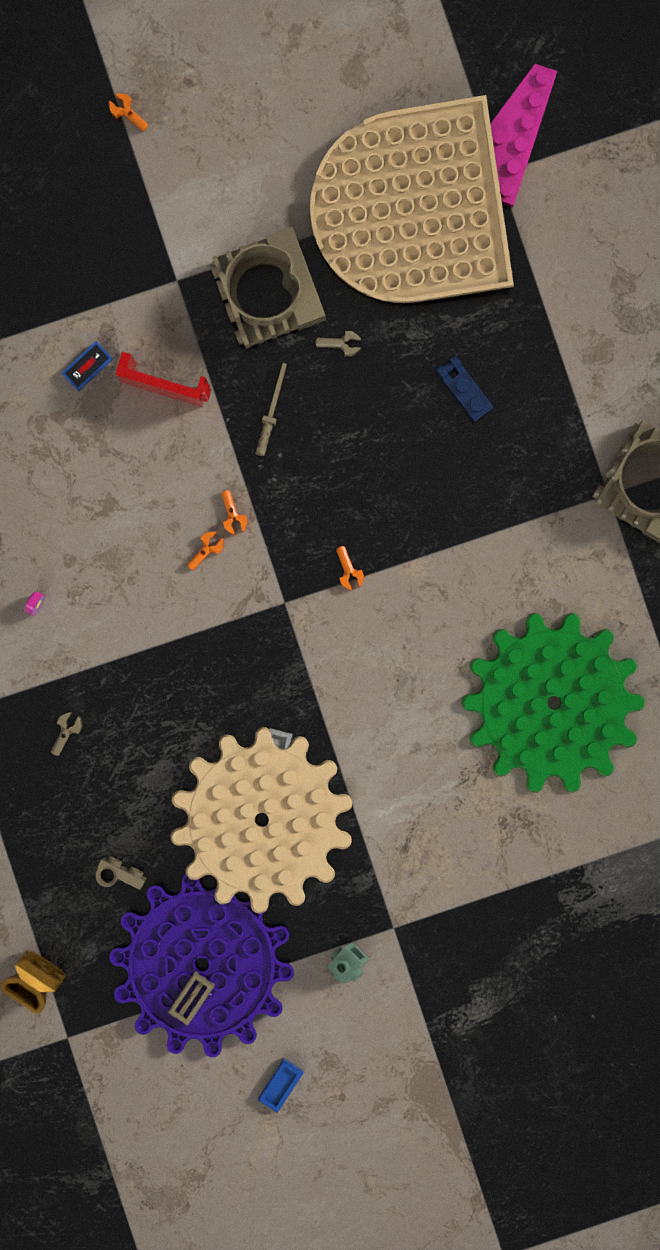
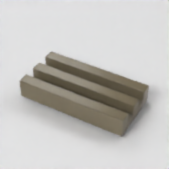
(202, 981)

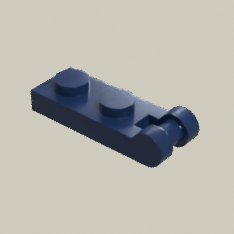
(464, 389)

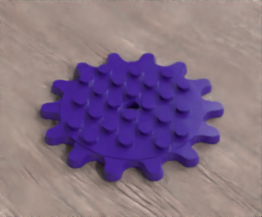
(165, 956)

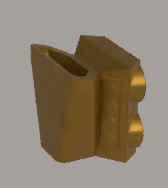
(33, 981)

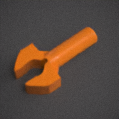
(127, 111)
(232, 513)
(205, 550)
(348, 569)

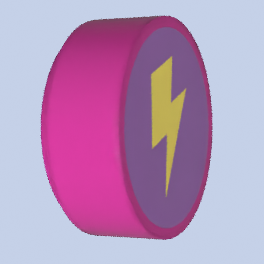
(34, 603)

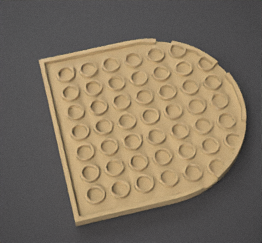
(414, 204)

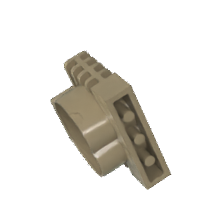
(283, 252)
(612, 496)

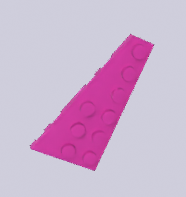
(517, 127)

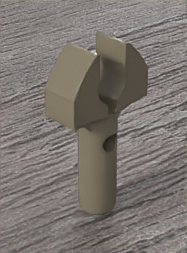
(340, 343)
(65, 732)

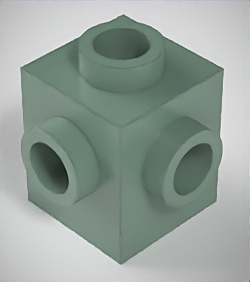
(348, 963)

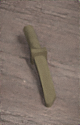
(268, 420)

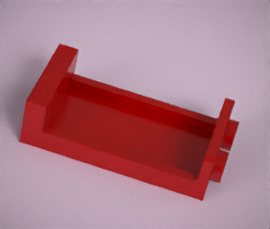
(126, 374)

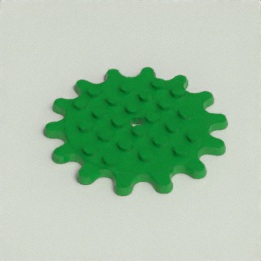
(517, 710)

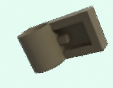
(130, 876)

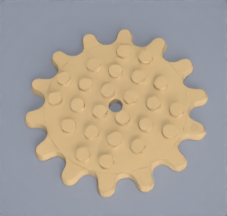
(224, 825)

